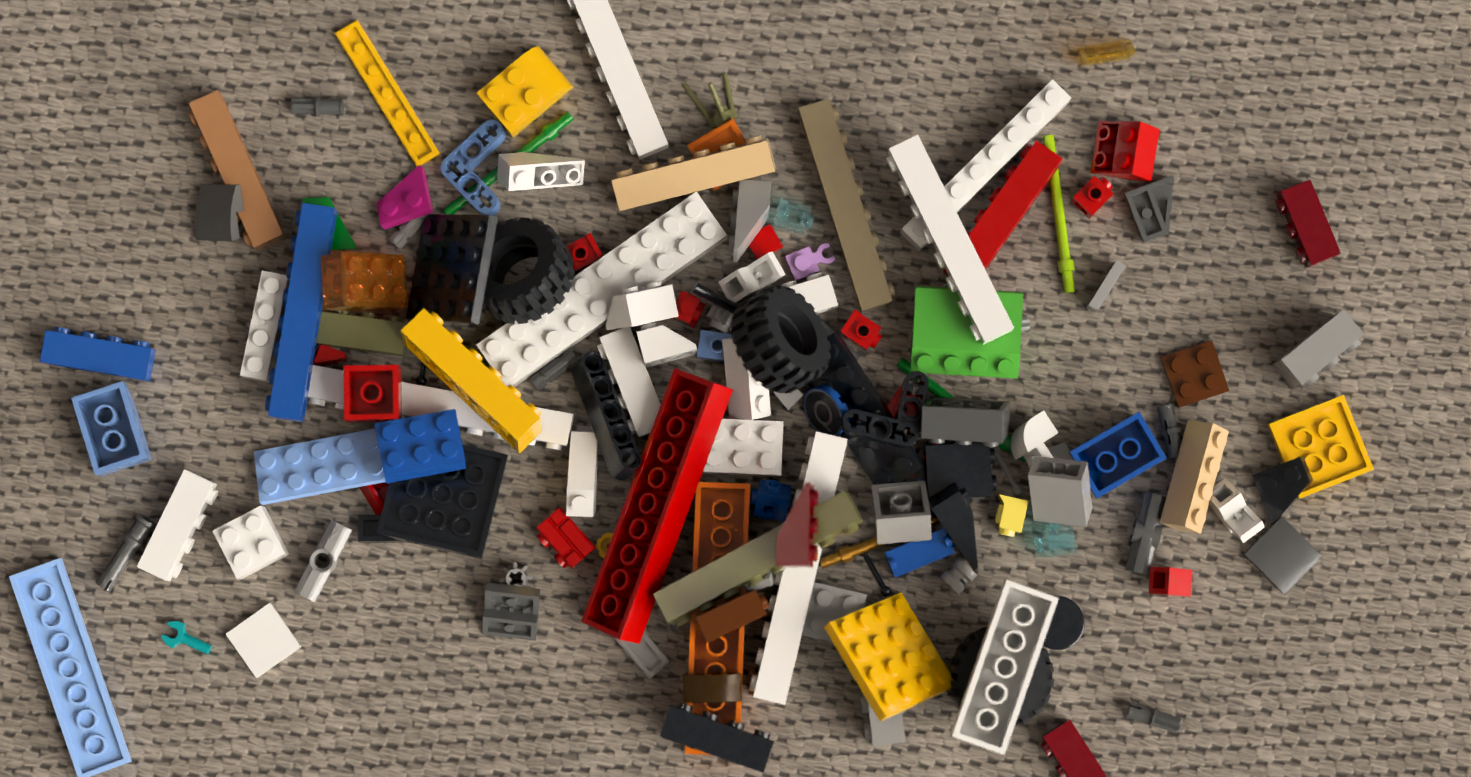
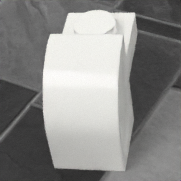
(752, 278)
(1030, 438)
(1233, 511)

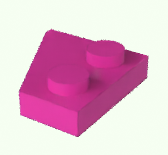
(406, 200)

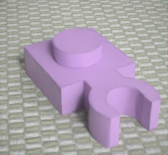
(804, 262)

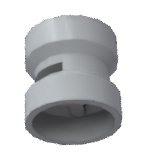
(958, 576)

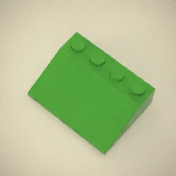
(946, 345)

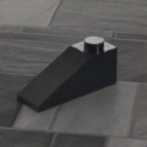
(956, 516)

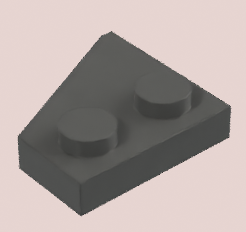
(1151, 208)

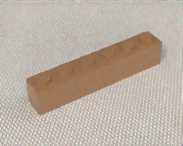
(236, 167)

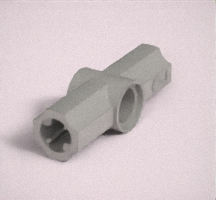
(315, 577)

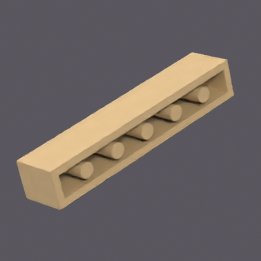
(693, 173)

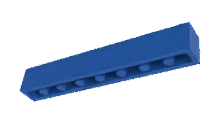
(302, 313)

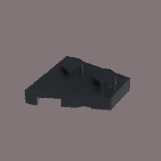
(1282, 485)

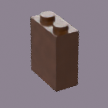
(732, 615)

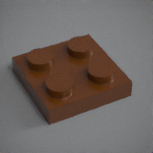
(1194, 374)

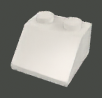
(642, 306)
(663, 345)

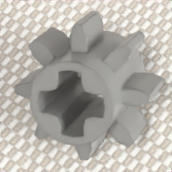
(720, 319)
(524, 577)

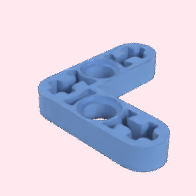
(467, 164)

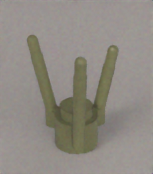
(722, 113)

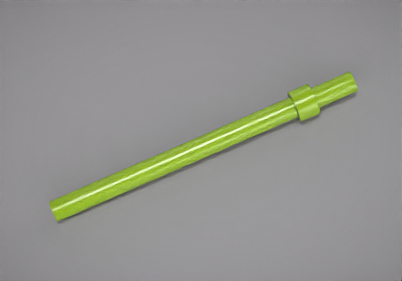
(1065, 264)

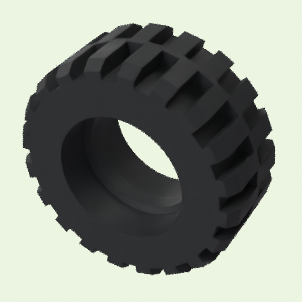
(542, 287)
(780, 339)
(1038, 688)

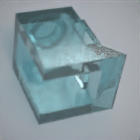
(782, 214)

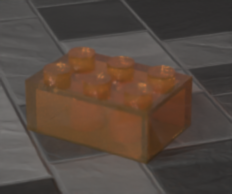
(364, 282)

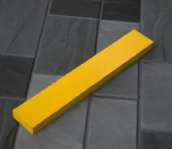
(387, 93)

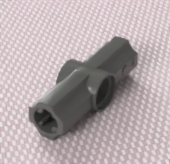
(1146, 534)

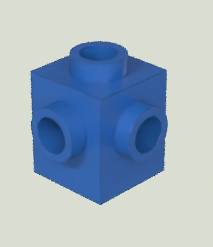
(771, 500)

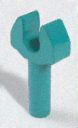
(185, 638)

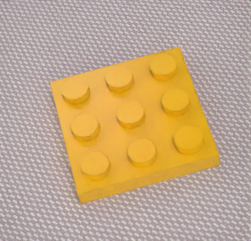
(1326, 440)

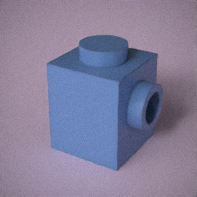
(711, 346)

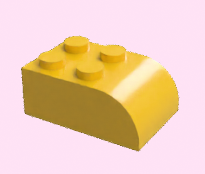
(524, 90)

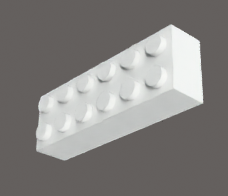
(1004, 666)

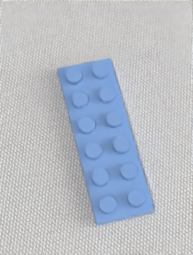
(318, 466)

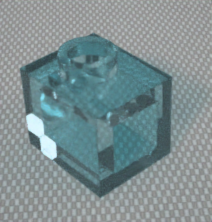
(1056, 541)

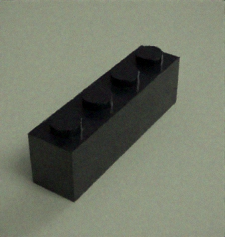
(717, 738)

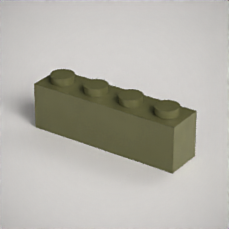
(362, 332)

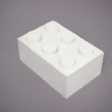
(747, 448)

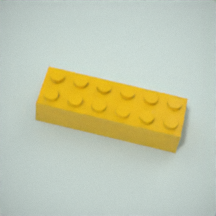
(472, 380)

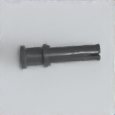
(132, 541)

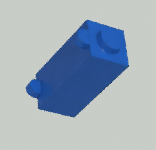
(920, 553)

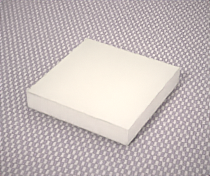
(263, 640)

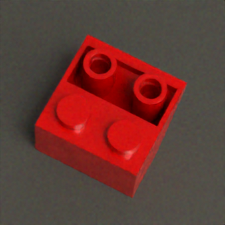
(1125, 150)

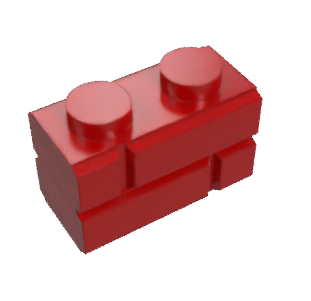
(565, 538)

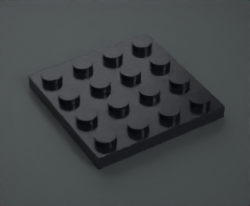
(452, 267)
(447, 508)

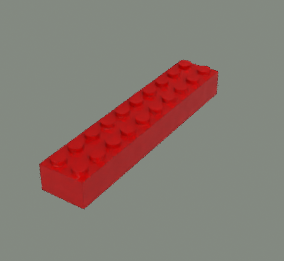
(656, 506)

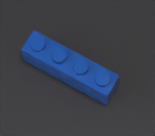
(98, 355)

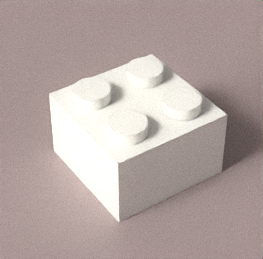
(250, 542)

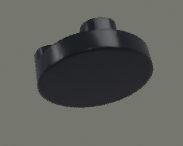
(1065, 626)

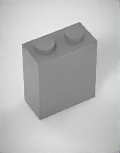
(1060, 491)

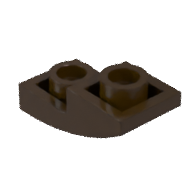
(712, 687)

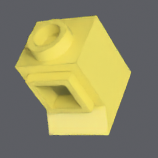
(1010, 515)

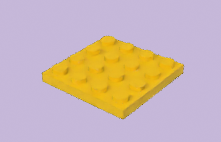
(890, 656)

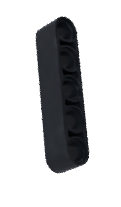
(602, 401)

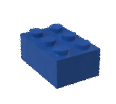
(420, 446)

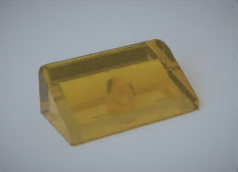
(1106, 52)

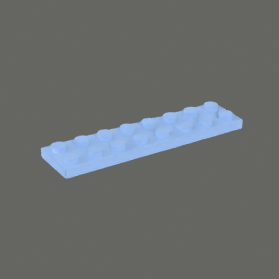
(70, 668)

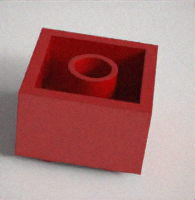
(372, 393)

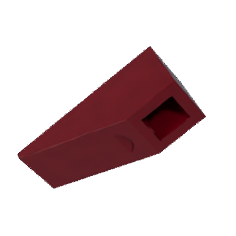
(796, 538)

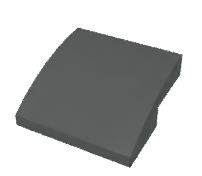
(217, 212)
(1283, 555)
(511, 611)

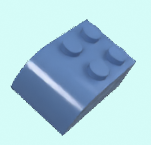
(111, 429)

